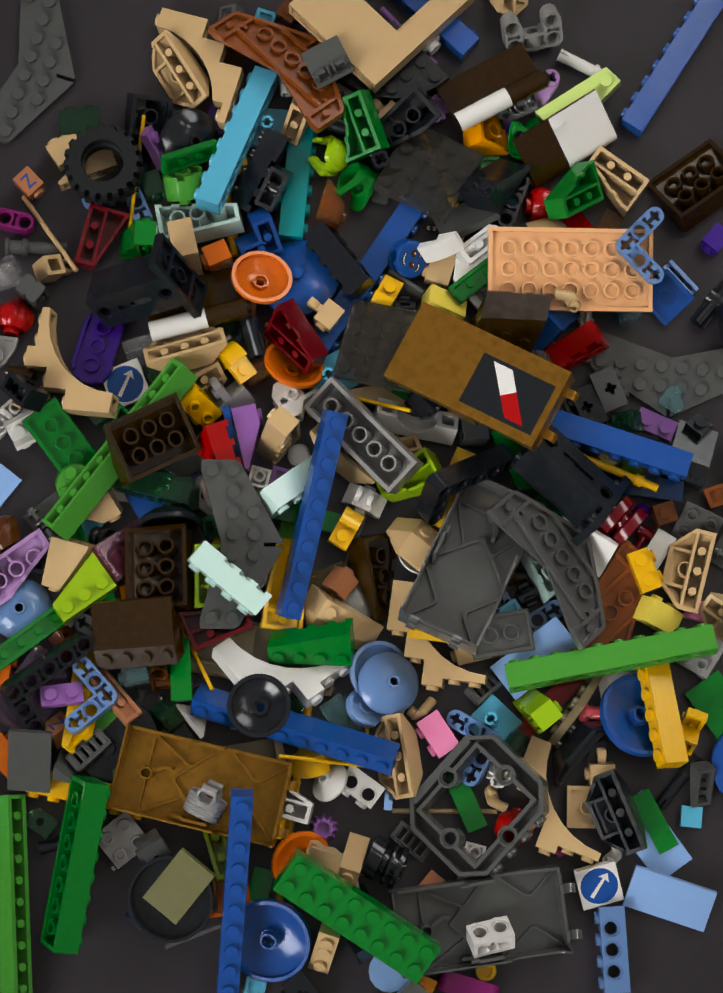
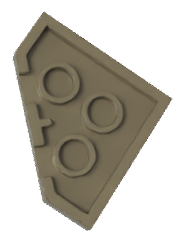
(575, 707)

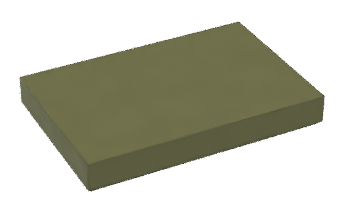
(179, 886)

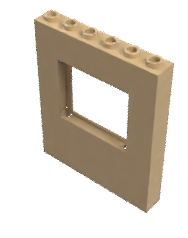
(368, 39)

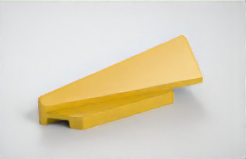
(69, 740)

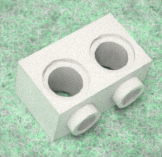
(363, 782)
(490, 936)

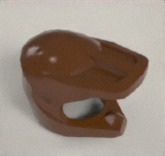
(9, 532)

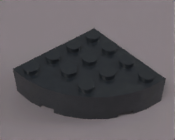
(417, 72)

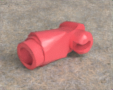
(590, 712)

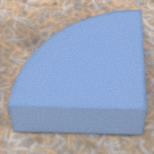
(388, 801)

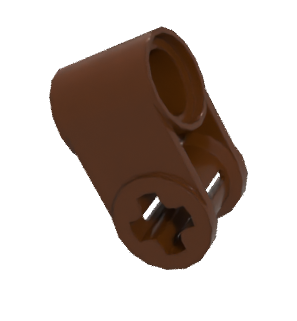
(160, 677)

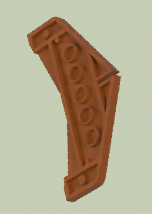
(281, 51)
(619, 598)

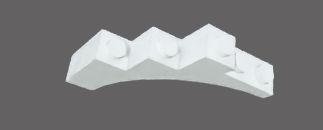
(305, 683)

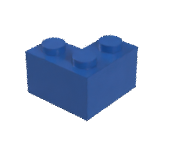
(263, 236)
(555, 325)

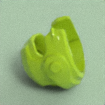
(334, 156)

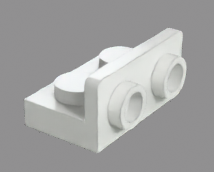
(18, 432)

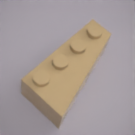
(279, 435)

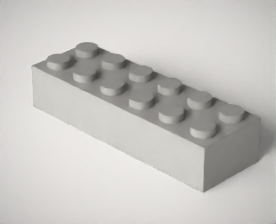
(366, 437)

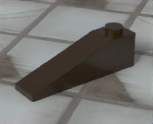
(372, 563)

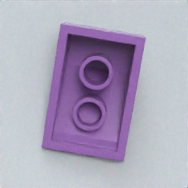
(247, 425)

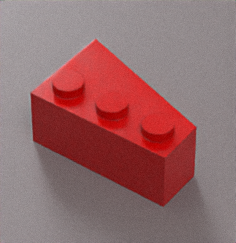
(578, 346)
(216, 442)

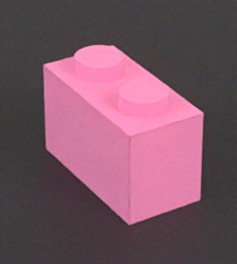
(437, 734)

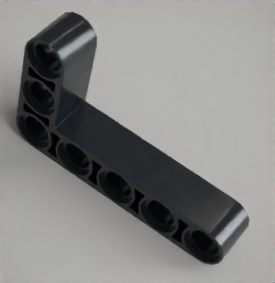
(459, 477)
(40, 678)

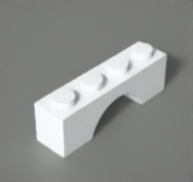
(437, 428)

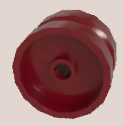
(622, 520)

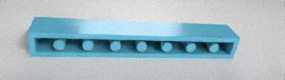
(236, 140)

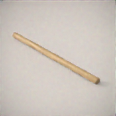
(49, 233)
(440, 811)

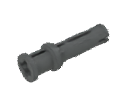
(26, 247)

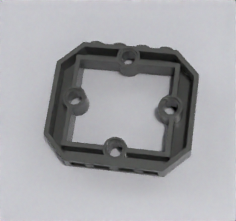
(437, 836)

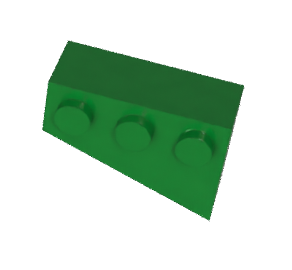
(574, 192)

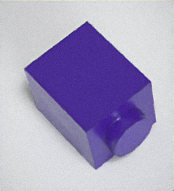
(713, 241)

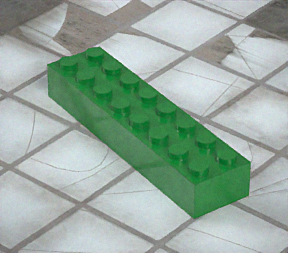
(75, 864)
(356, 916)

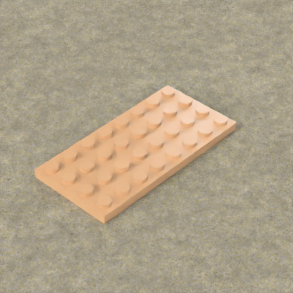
(573, 261)

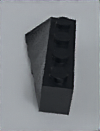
(268, 153)
(340, 260)

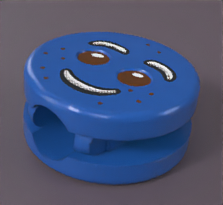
(406, 259)

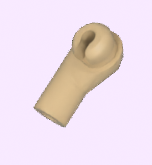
(569, 298)
(424, 709)
(493, 800)

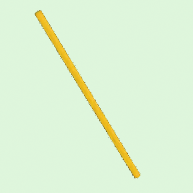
(134, 195)
(378, 403)
(195, 655)
(318, 760)

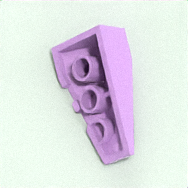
(19, 561)

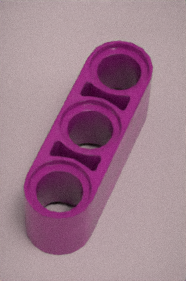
(16, 221)
(458, 983)

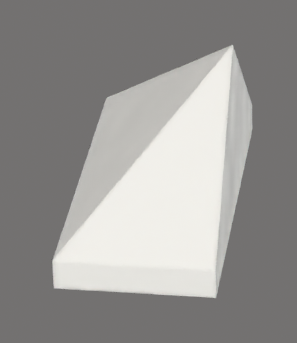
(196, 723)

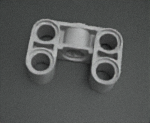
(533, 37)

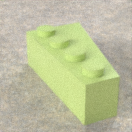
(603, 82)

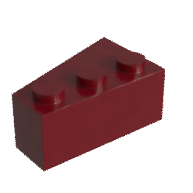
(98, 234)
(296, 337)
(206, 638)

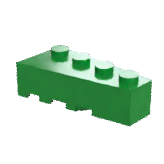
(313, 645)

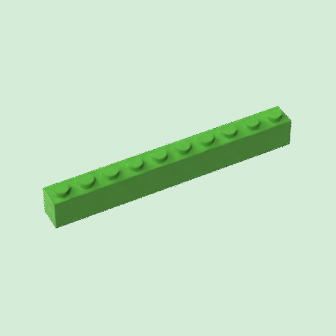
(99, 473)
(611, 658)
(14, 897)

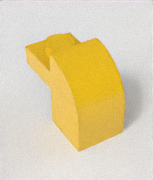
(387, 291)
(236, 362)
(346, 528)
(692, 723)
(307, 769)

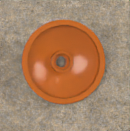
(261, 269)
(287, 372)
(287, 847)

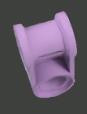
(545, 95)

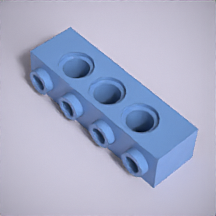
(621, 982)

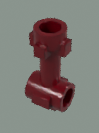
(645, 534)

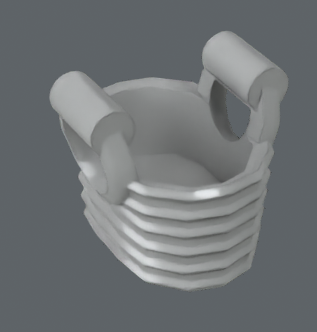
(203, 807)

